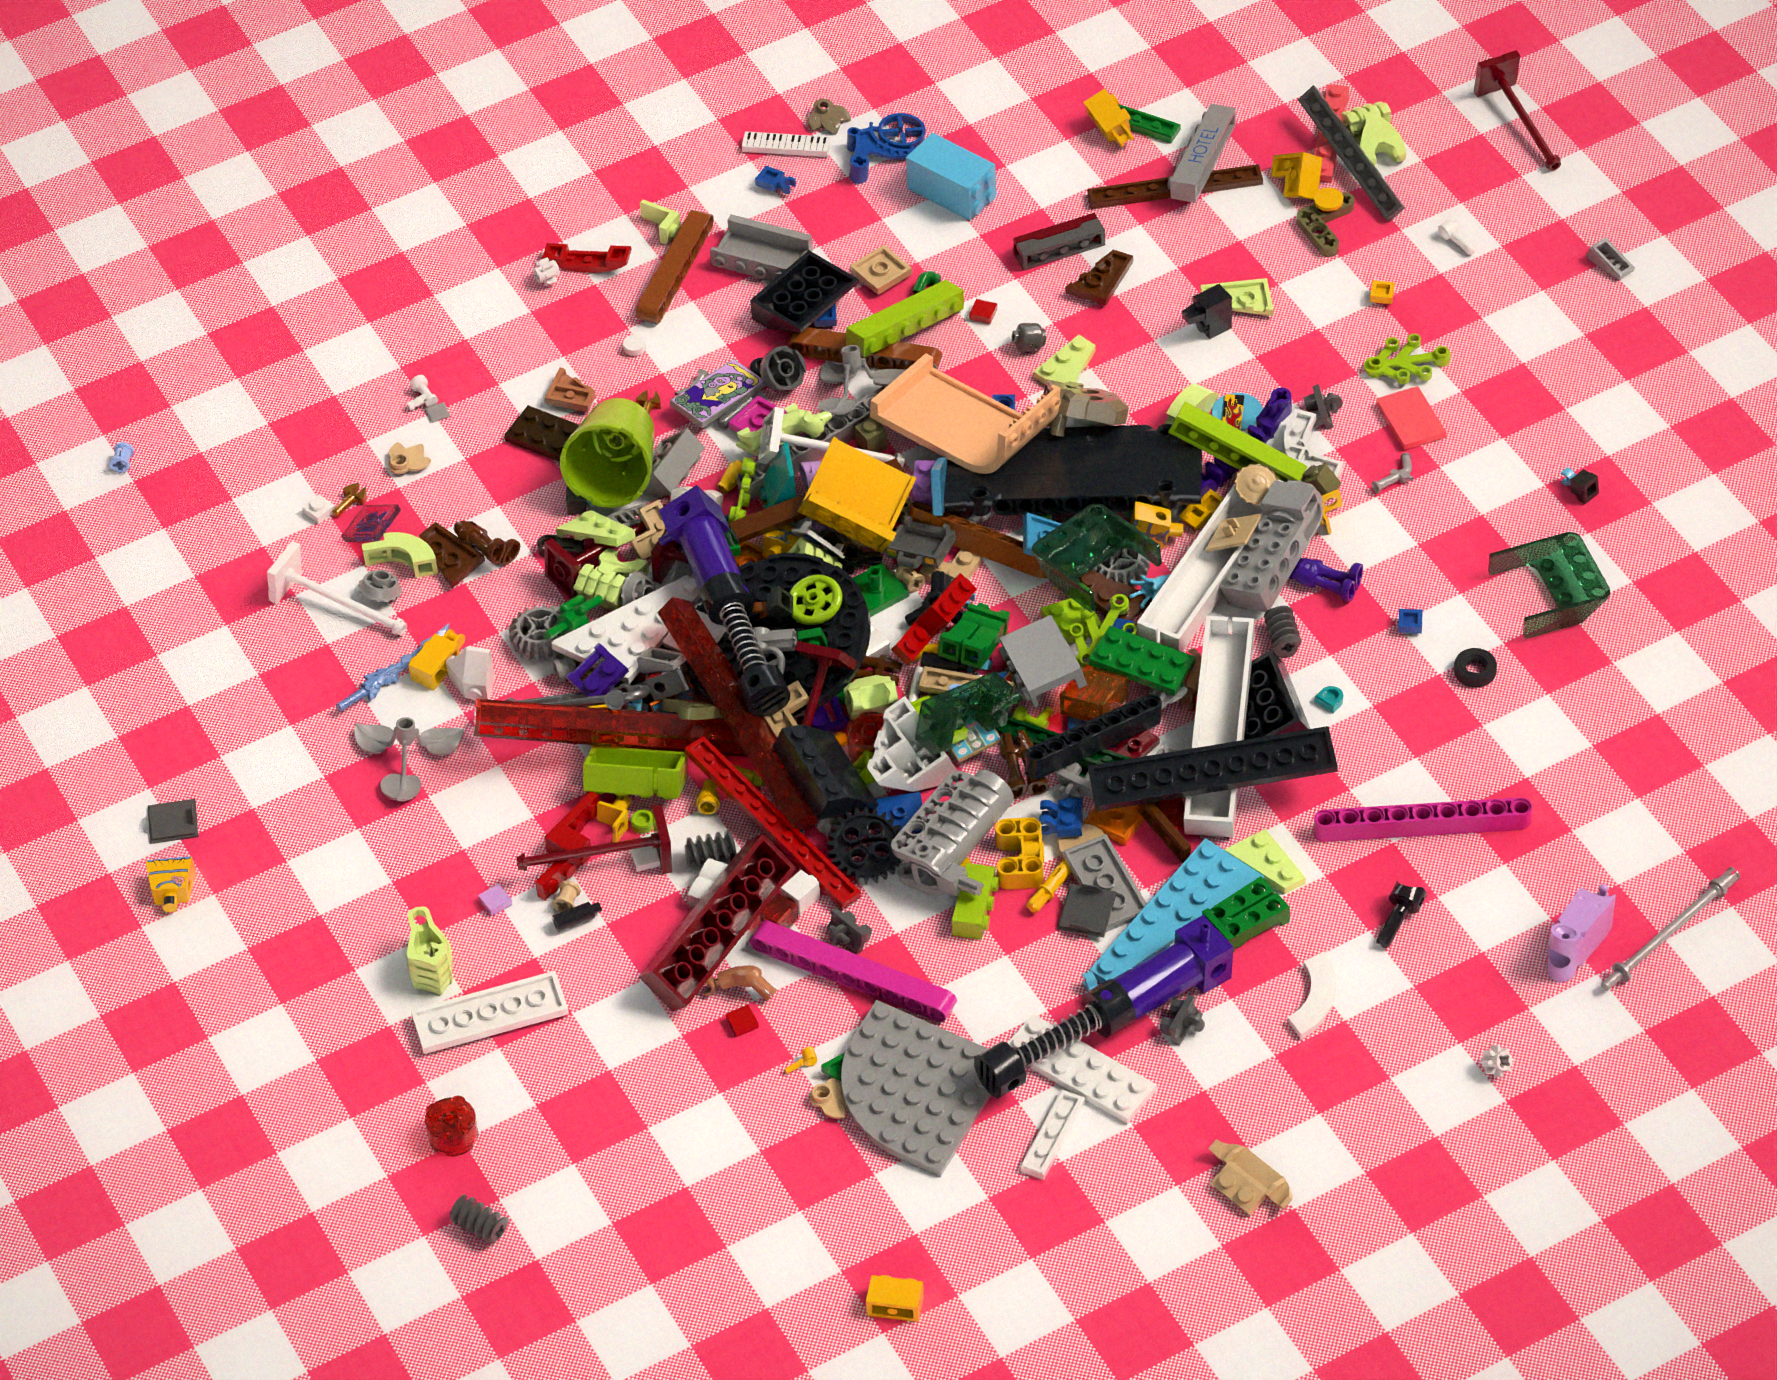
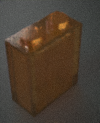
(1102, 694)

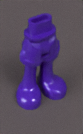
(1311, 574)

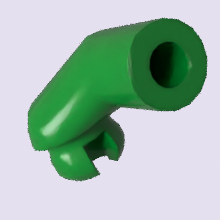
(925, 279)

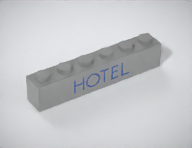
(1202, 153)

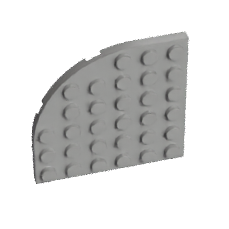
(912, 1086)

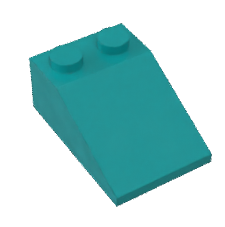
(779, 480)

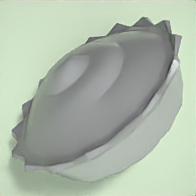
(380, 586)
(636, 586)

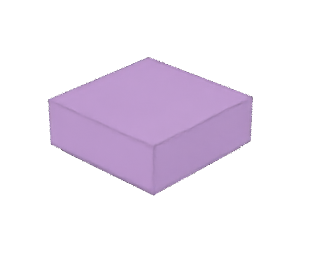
(495, 899)

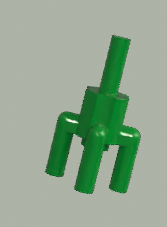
(572, 616)

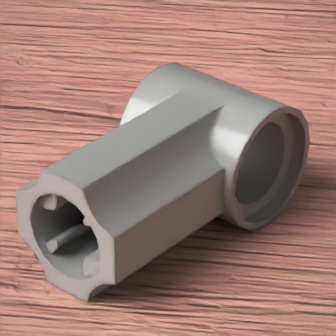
(782, 639)

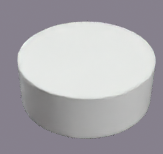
(634, 345)

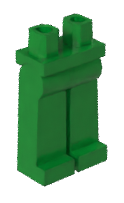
(974, 635)
(1248, 912)

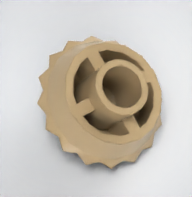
(1254, 482)

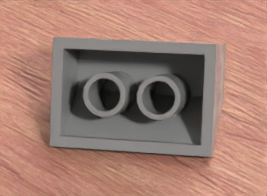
(672, 462)

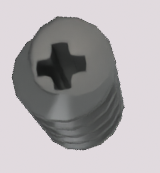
(1282, 631)
(709, 848)
(478, 1220)

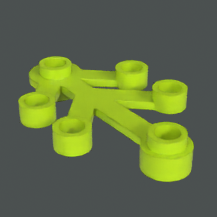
(1382, 365)
(748, 469)
(1095, 633)

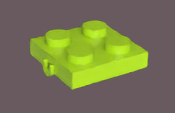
(1067, 613)

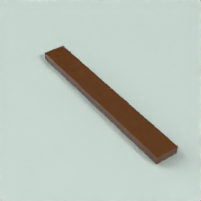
(1158, 188)
(776, 516)

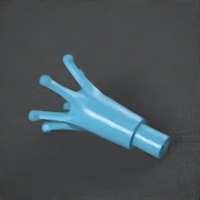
(1149, 587)

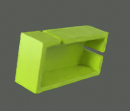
(635, 772)

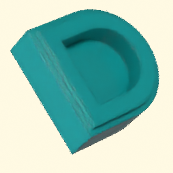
(1330, 698)

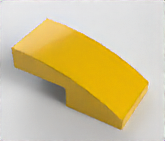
(1199, 514)

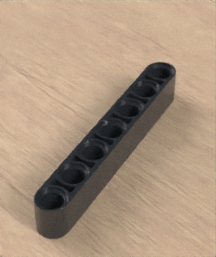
(1092, 736)

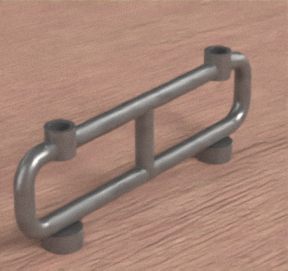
(613, 699)

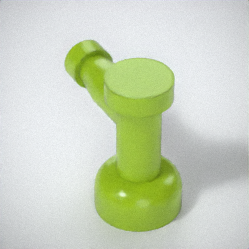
(1021, 713)

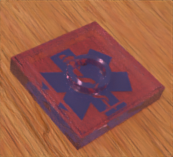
(371, 523)

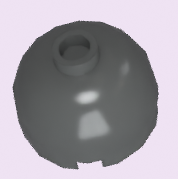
(782, 369)

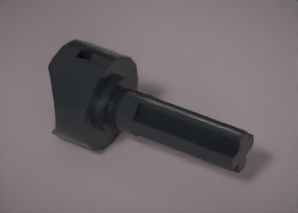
(1405, 901)

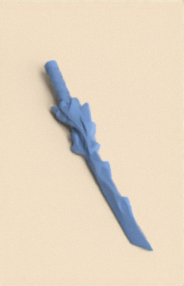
(382, 676)

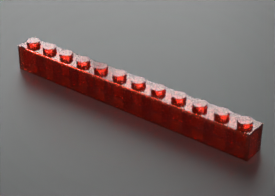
(722, 686)
(599, 726)

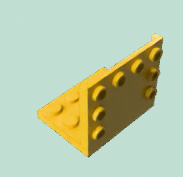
(857, 495)

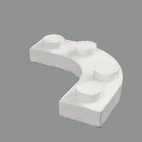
(1297, 445)

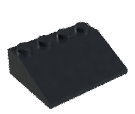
(801, 294)
(1272, 700)
(822, 771)

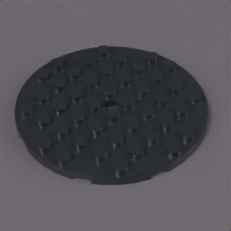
(846, 630)

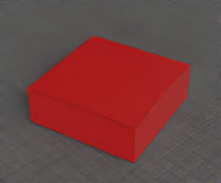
(983, 311)
(742, 1020)

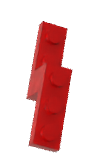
(933, 619)
(564, 837)

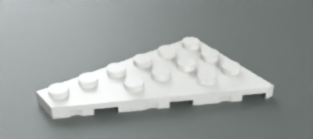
(628, 629)

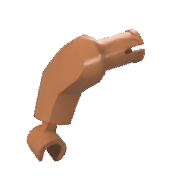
(1192, 682)
(742, 976)

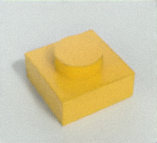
(1382, 292)

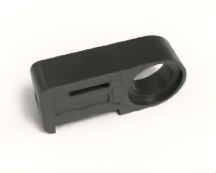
(572, 546)

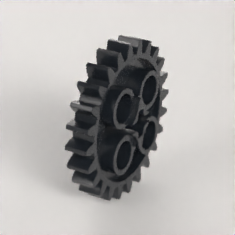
(859, 826)

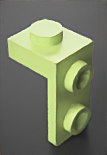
(667, 218)

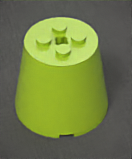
(610, 454)

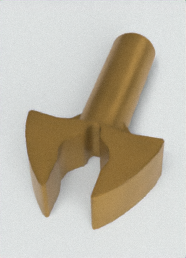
(652, 403)
(351, 497)

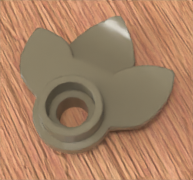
(828, 118)

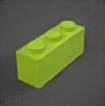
(972, 911)

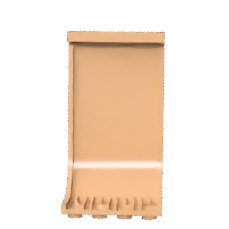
(959, 419)

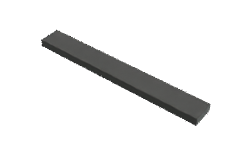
(1351, 153)

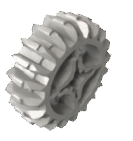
(1124, 566)
(534, 622)

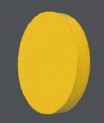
(1328, 199)

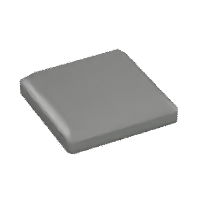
(437, 412)

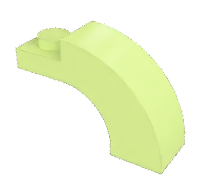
(1194, 395)
(404, 549)

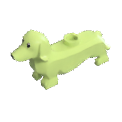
(793, 423)

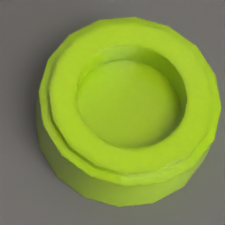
(642, 821)

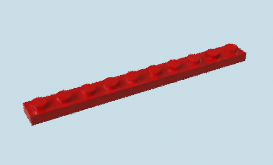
(772, 822)

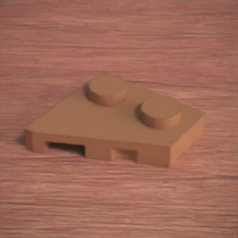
(569, 392)

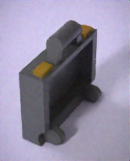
(920, 544)

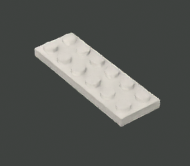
(489, 1012)
(1090, 1074)

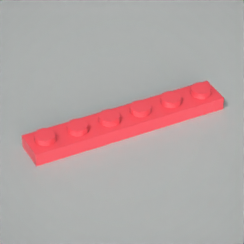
(1337, 98)

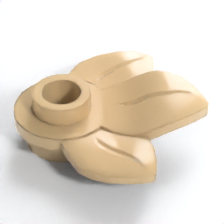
(407, 459)
(832, 1101)

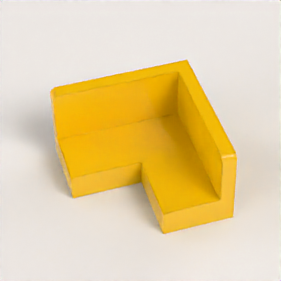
(1300, 173)

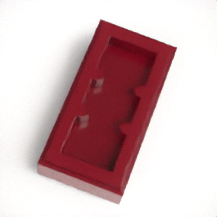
(1139, 745)

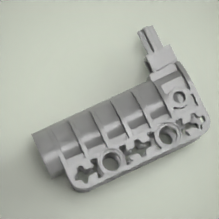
(950, 832)

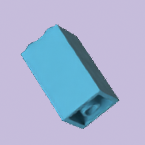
(951, 176)

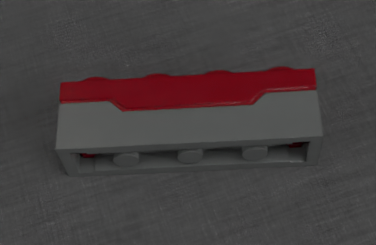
(1059, 241)

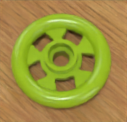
(819, 616)

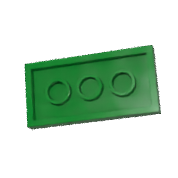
(1142, 660)

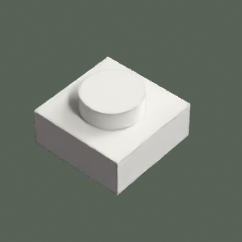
(318, 509)

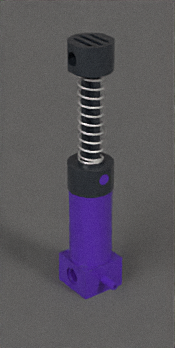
(700, 529)
(1196, 959)

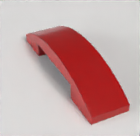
(587, 260)

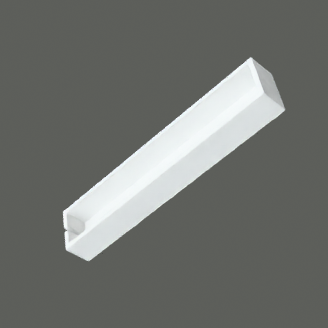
(1194, 583)
(1220, 715)

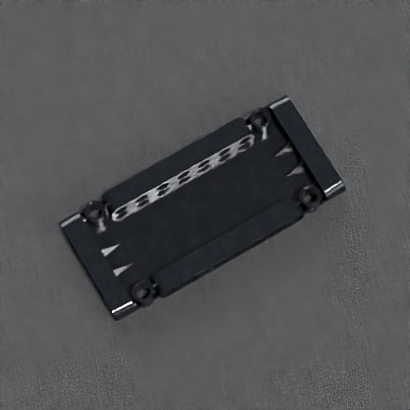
(1083, 469)

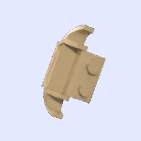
(1248, 1179)

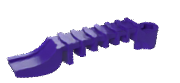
(1267, 423)

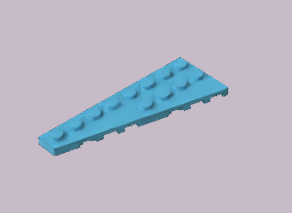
(1198, 884)

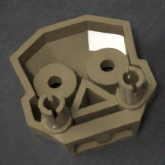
(1086, 404)

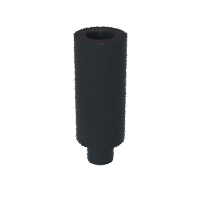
(933, 660)
(575, 915)

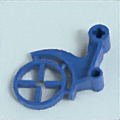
(865, 143)

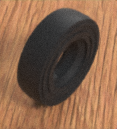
(1479, 656)

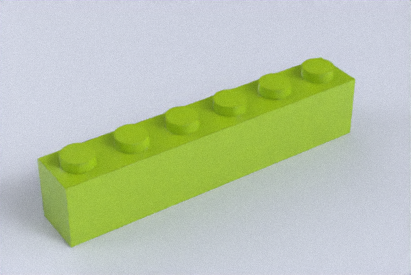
(905, 317)
(1232, 444)

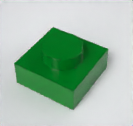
(813, 636)

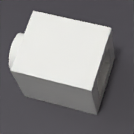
(802, 889)

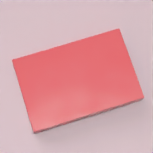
(1411, 418)

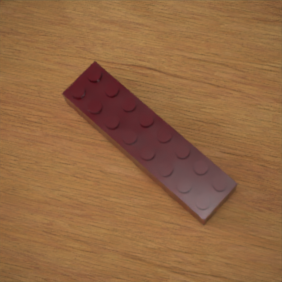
(717, 922)

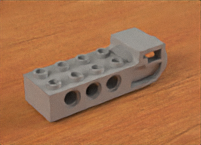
(1265, 563)

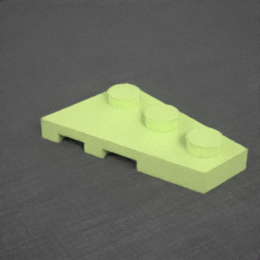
(1248, 295)
(1067, 362)
(597, 527)
(1268, 859)

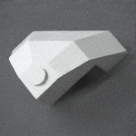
(902, 760)

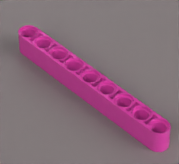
(1422, 819)
(853, 971)

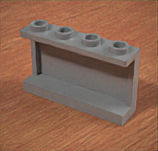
(759, 248)
(1040, 658)

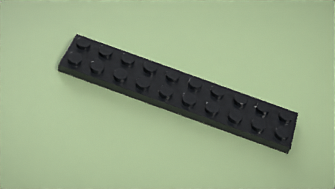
(1212, 768)

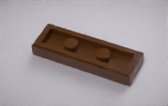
(1165, 830)

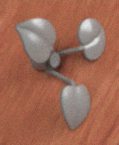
(836, 373)
(376, 738)

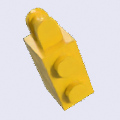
(1109, 117)
(429, 664)

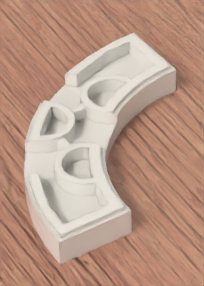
(1320, 998)

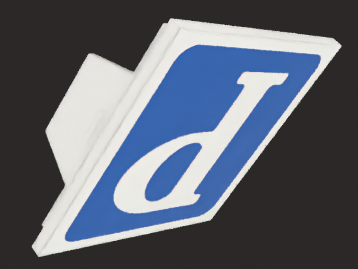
(804, 532)

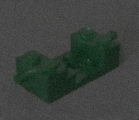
(980, 700)

